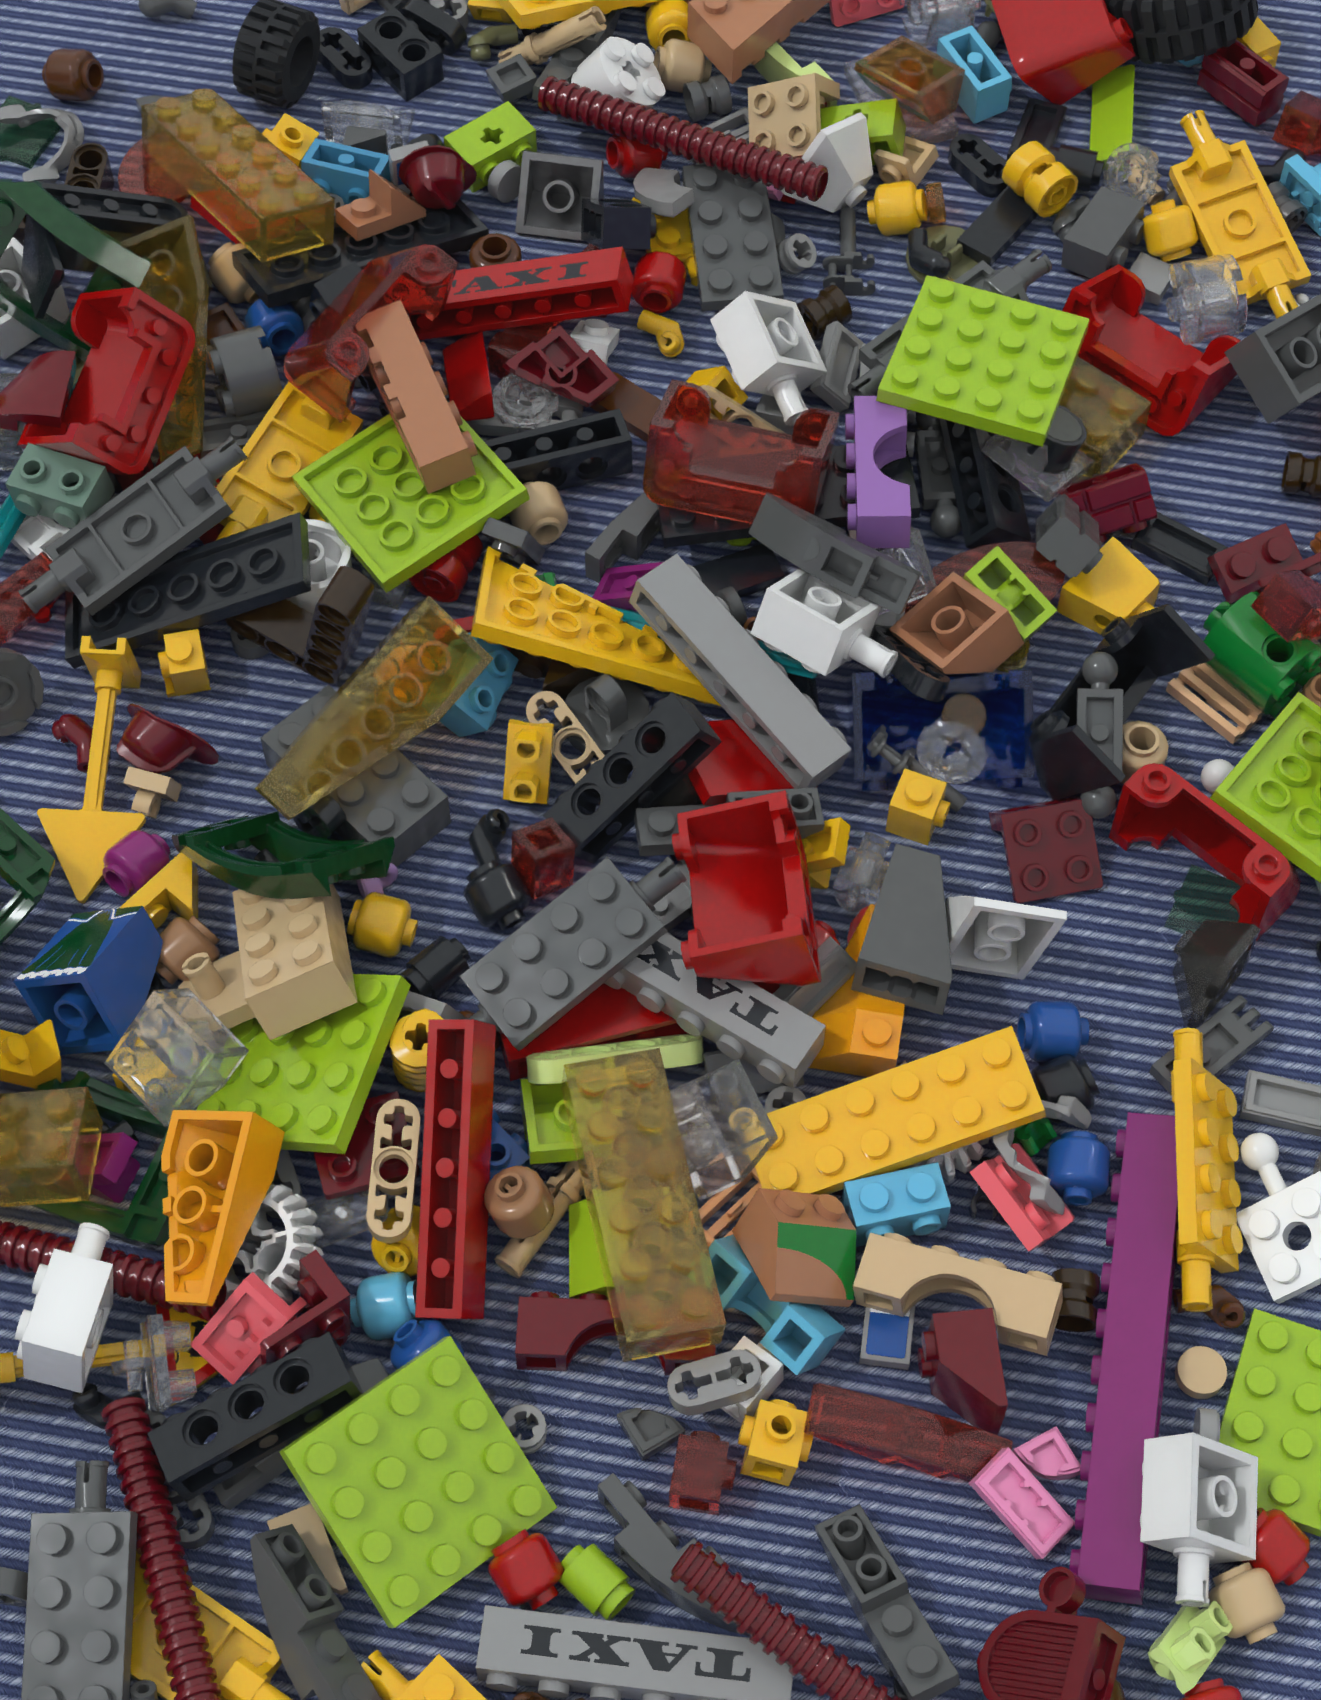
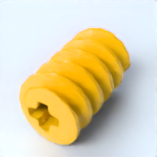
(409, 1049)

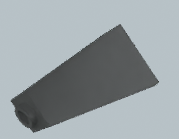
(907, 937)

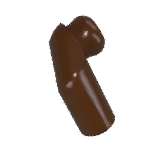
(1226, 1310)

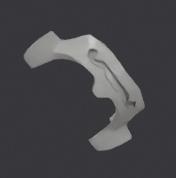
(72, 138)
(1041, 1192)

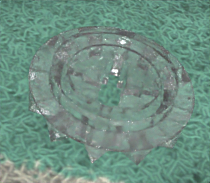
(1119, 170)
(510, 410)
(959, 766)

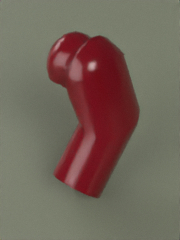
(74, 729)

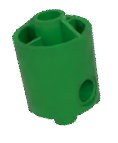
(1257, 657)

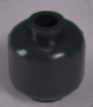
(497, 895)
(1066, 1078)

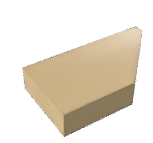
(317, 1542)

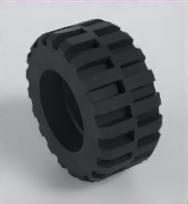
(1183, 28)

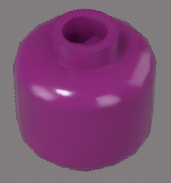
(134, 861)

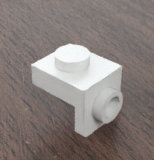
(596, 335)

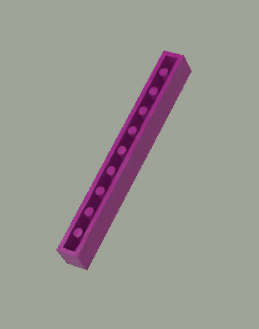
(1131, 1362)

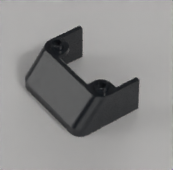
(113, 212)
(1144, 649)

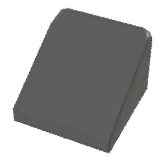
(366, 138)

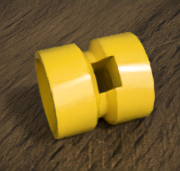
(1039, 179)

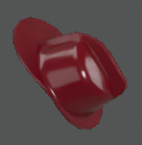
(436, 176)
(159, 744)

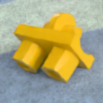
(528, 762)

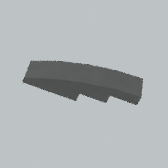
(626, 534)

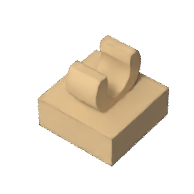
(150, 790)

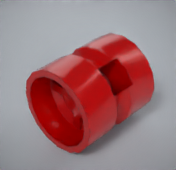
(448, 575)

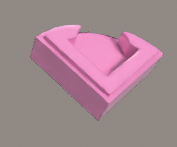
(1049, 1456)

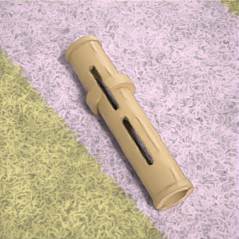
(538, 47)
(565, 1191)

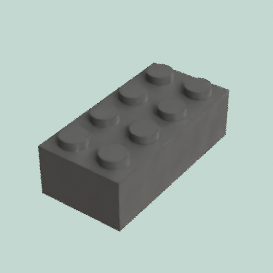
(1282, 360)
(380, 801)

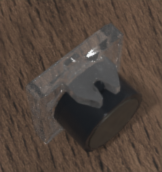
(1043, 466)

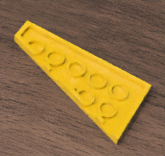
(574, 629)

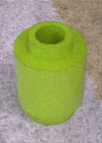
(596, 1581)

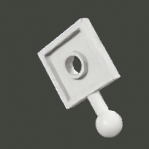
(1271, 1220)

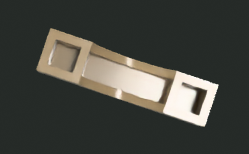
(900, 1274)

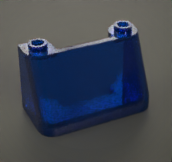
(904, 714)

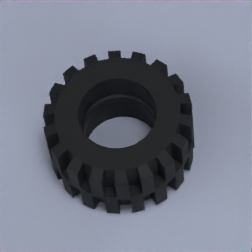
(276, 53)

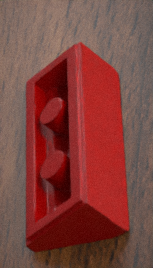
(469, 377)

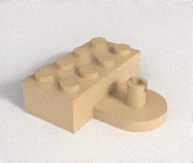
(287, 967)

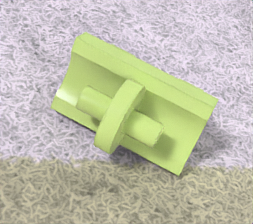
(1189, 1644)

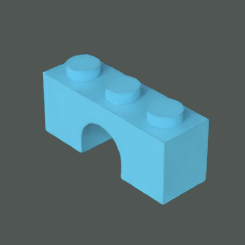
(794, 1331)

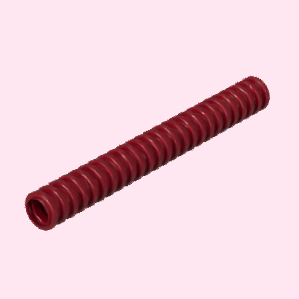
(683, 138)
(131, 1274)
(160, 1551)
(773, 1629)

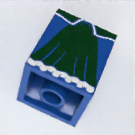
(93, 977)

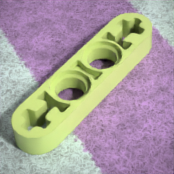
(675, 1052)

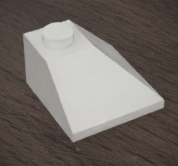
(847, 155)

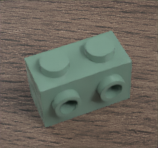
(58, 485)

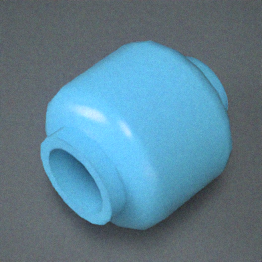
(384, 1304)

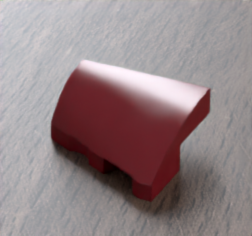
(564, 368)
(39, 391)

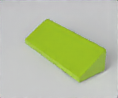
(1112, 111)

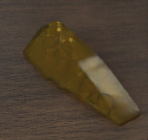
(180, 284)
(379, 708)

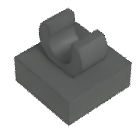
(512, 79)

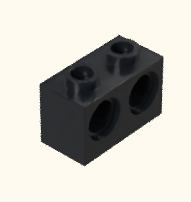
(401, 53)
(617, 223)

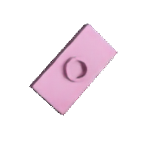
(1022, 1503)

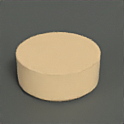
(1201, 1372)

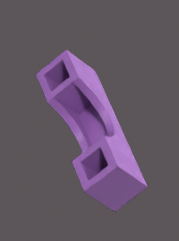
(881, 504)

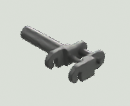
(848, 259)
(907, 760)

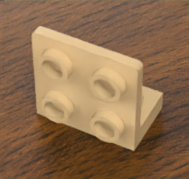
(787, 112)

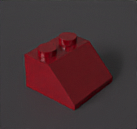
(965, 1366)

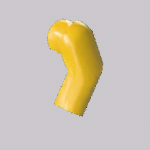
(667, 332)

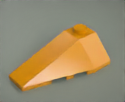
(860, 1027)
(216, 1183)

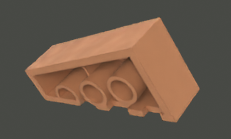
(742, 30)
(416, 398)

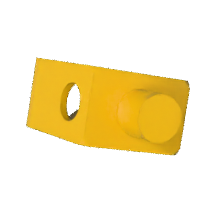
(1110, 590)

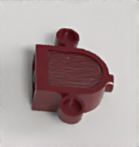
(1051, 1650)

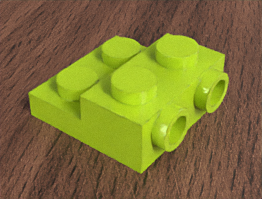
(546, 1123)

